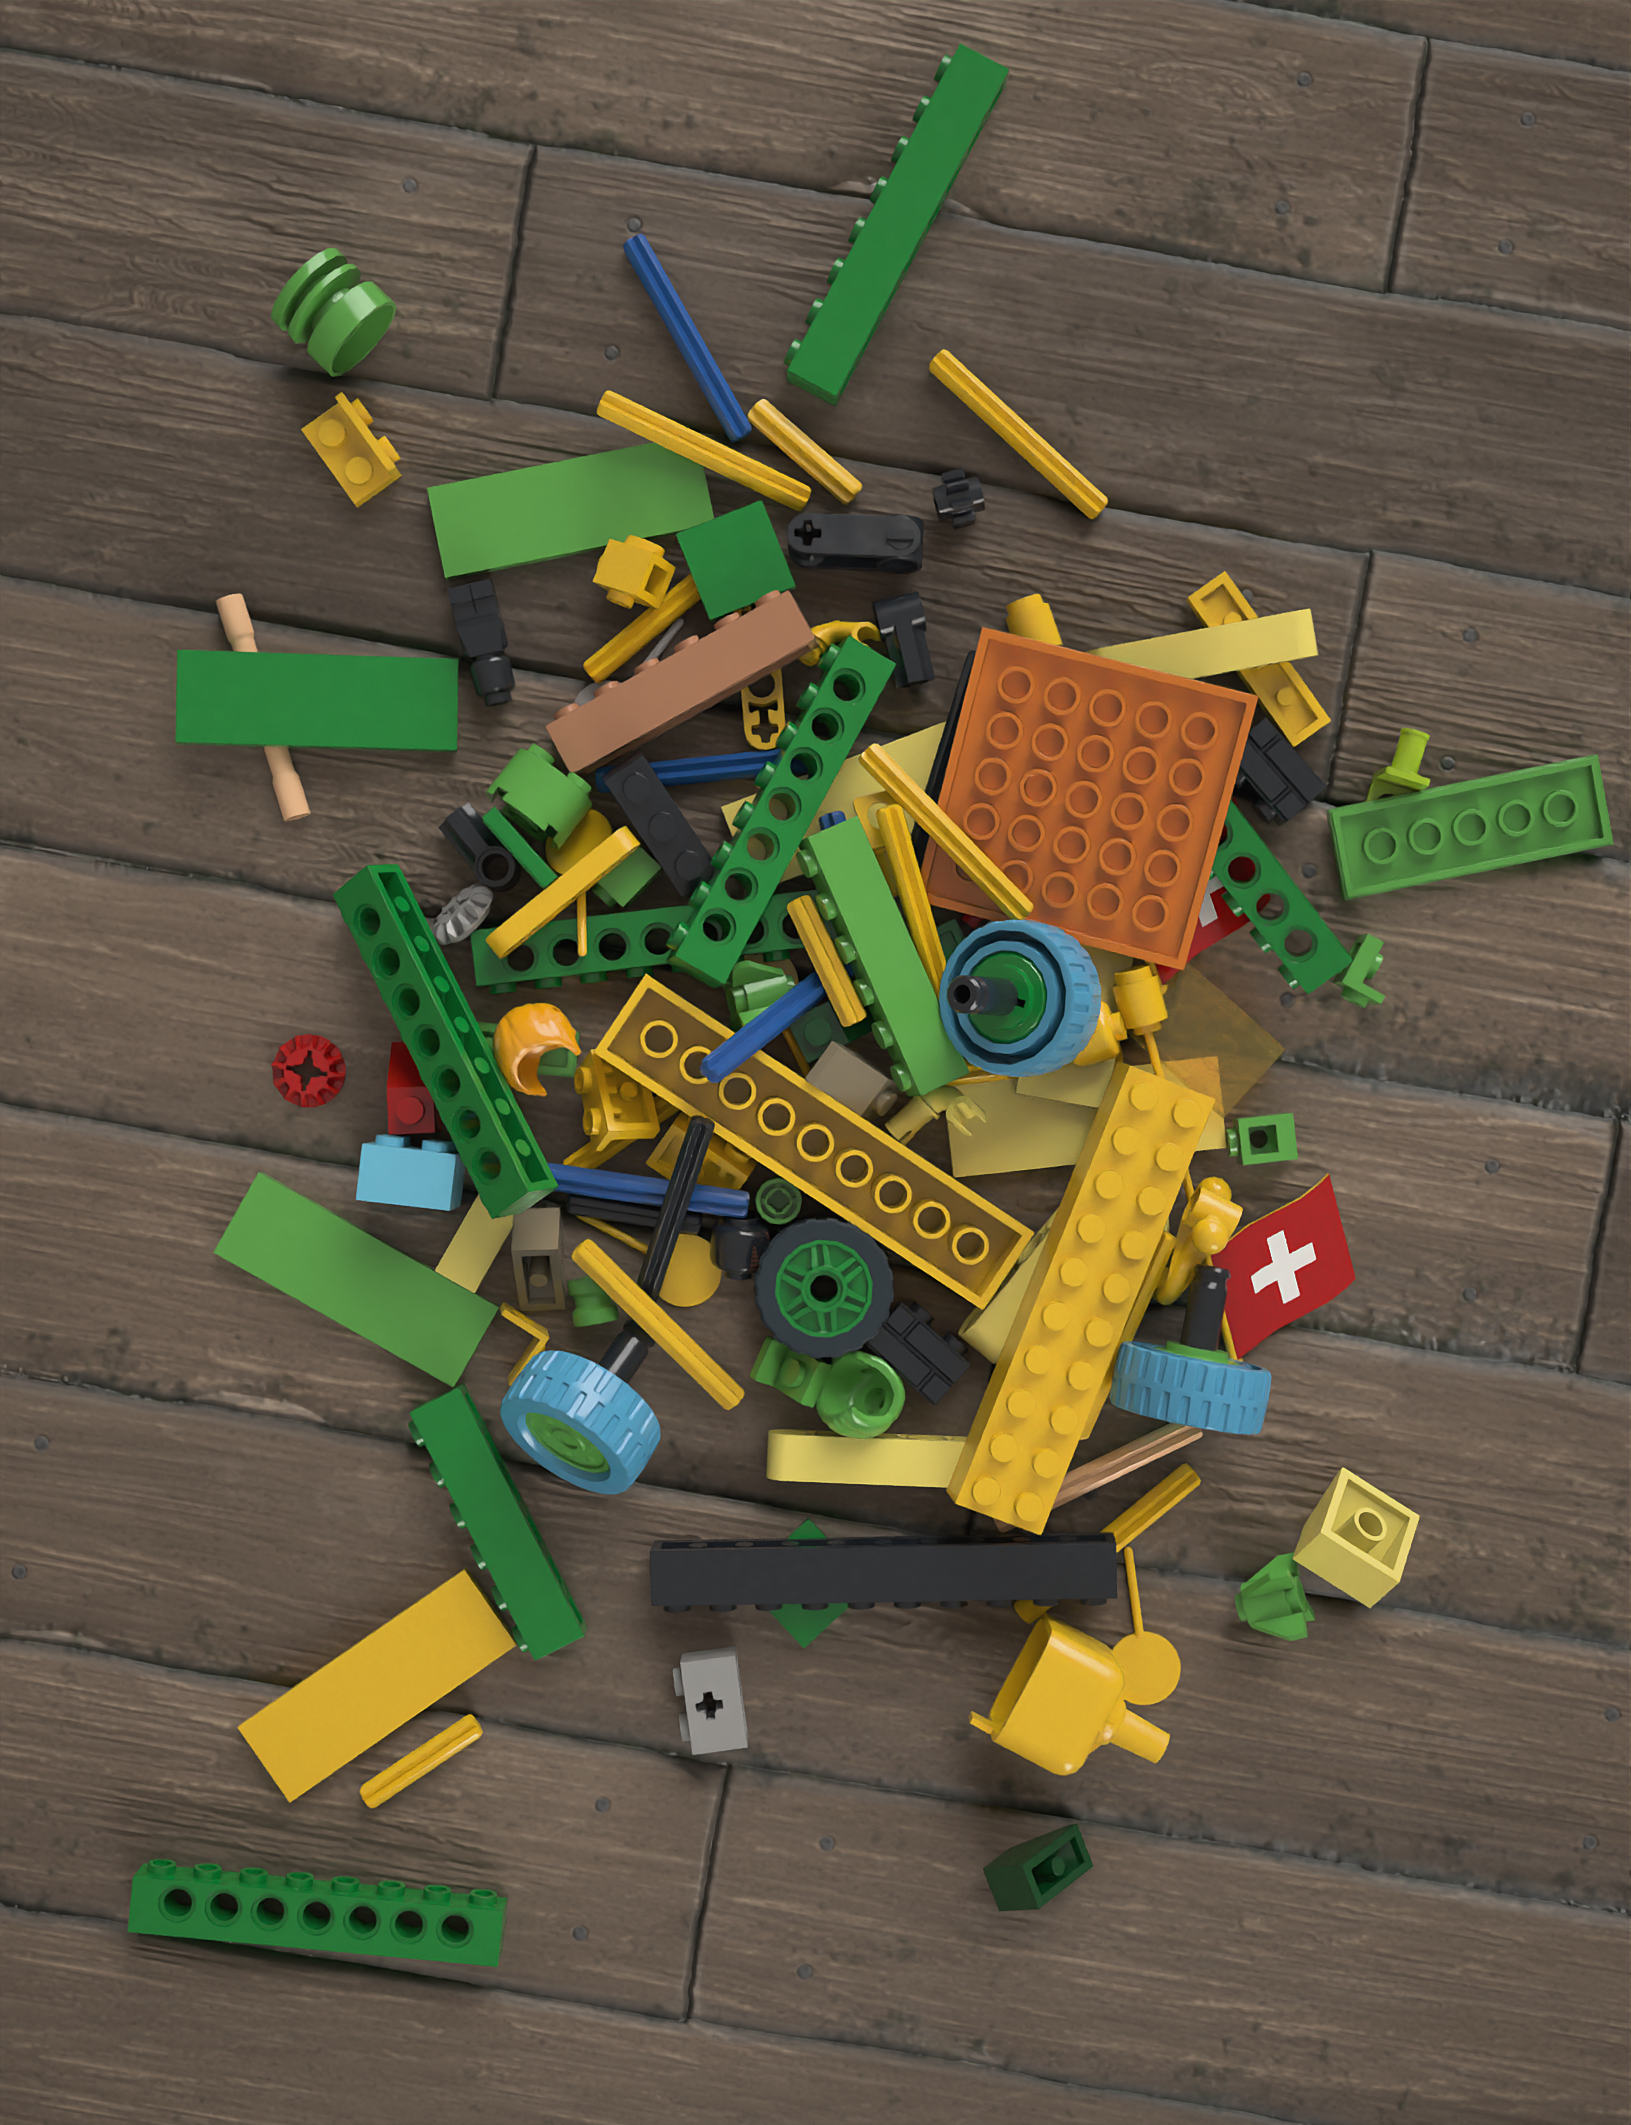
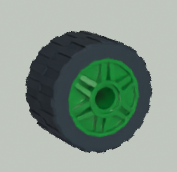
(830, 1322)

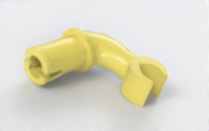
(925, 1107)

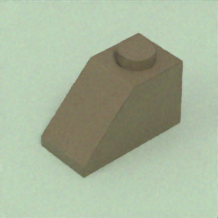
(853, 1081)
(539, 1259)

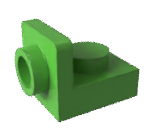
(1364, 965)
(790, 1372)

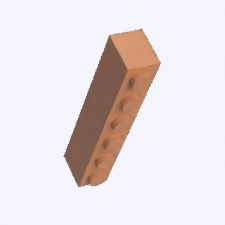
(682, 684)

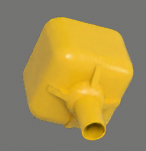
(1066, 1702)

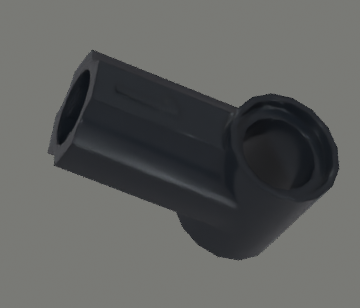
(903, 628)
(479, 847)

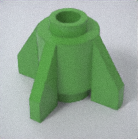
(752, 990)
(1276, 1600)

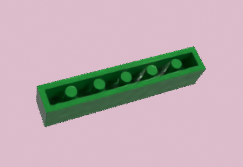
(498, 1522)

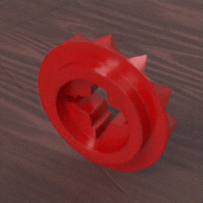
(324, 1056)

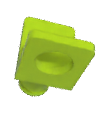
(1402, 774)

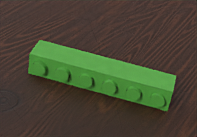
(881, 957)

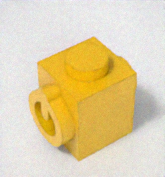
(634, 572)

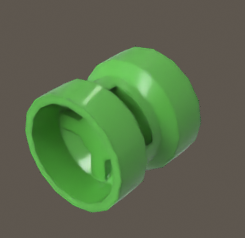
(778, 1194)
(591, 1303)

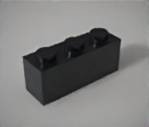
(660, 823)

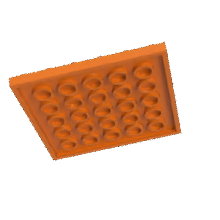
(1090, 793)

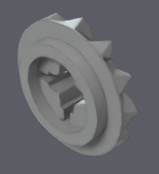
(462, 914)

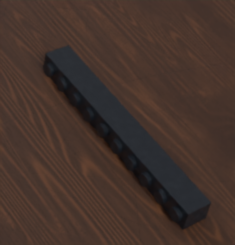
(884, 1570)

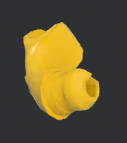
(837, 632)

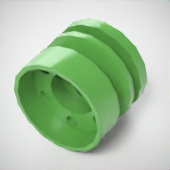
(333, 311)

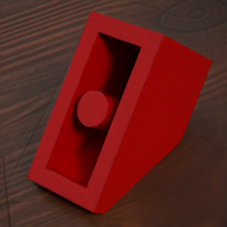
(408, 1099)

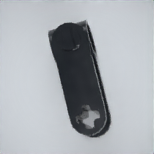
(857, 542)

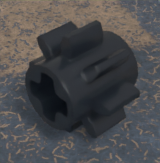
(958, 498)

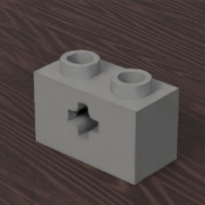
(714, 1728)

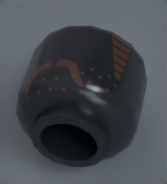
(739, 1244)

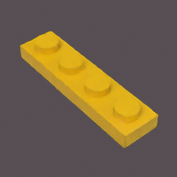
(1278, 685)

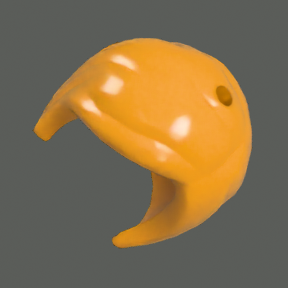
(524, 1037)

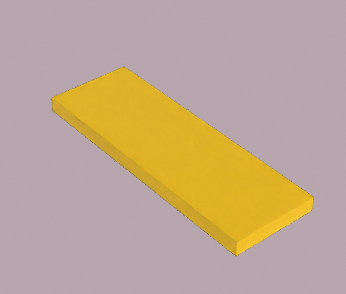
(377, 1684)

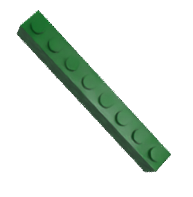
(897, 224)

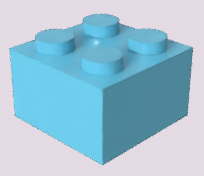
(409, 1174)

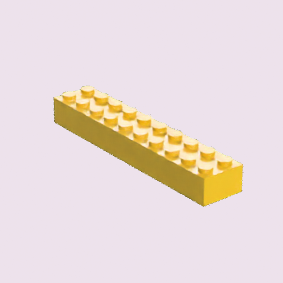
(817, 1144)
(1079, 1298)

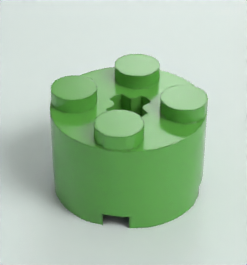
(541, 796)

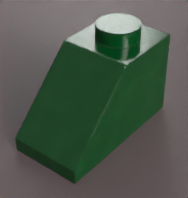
(821, 1026)
(1038, 1869)

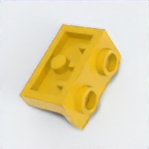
(351, 450)
(613, 1103)
(723, 1164)

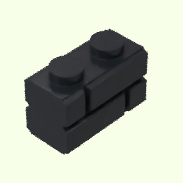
(1275, 775)
(919, 1352)

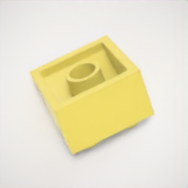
(1357, 1538)

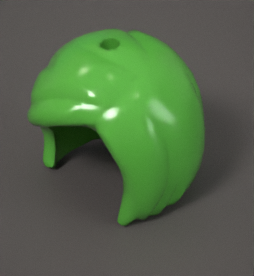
(860, 1396)

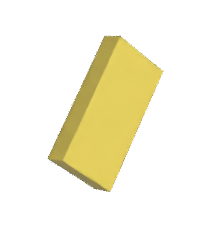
(474, 1247)

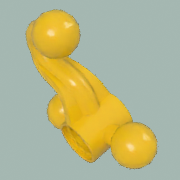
(1203, 1231)

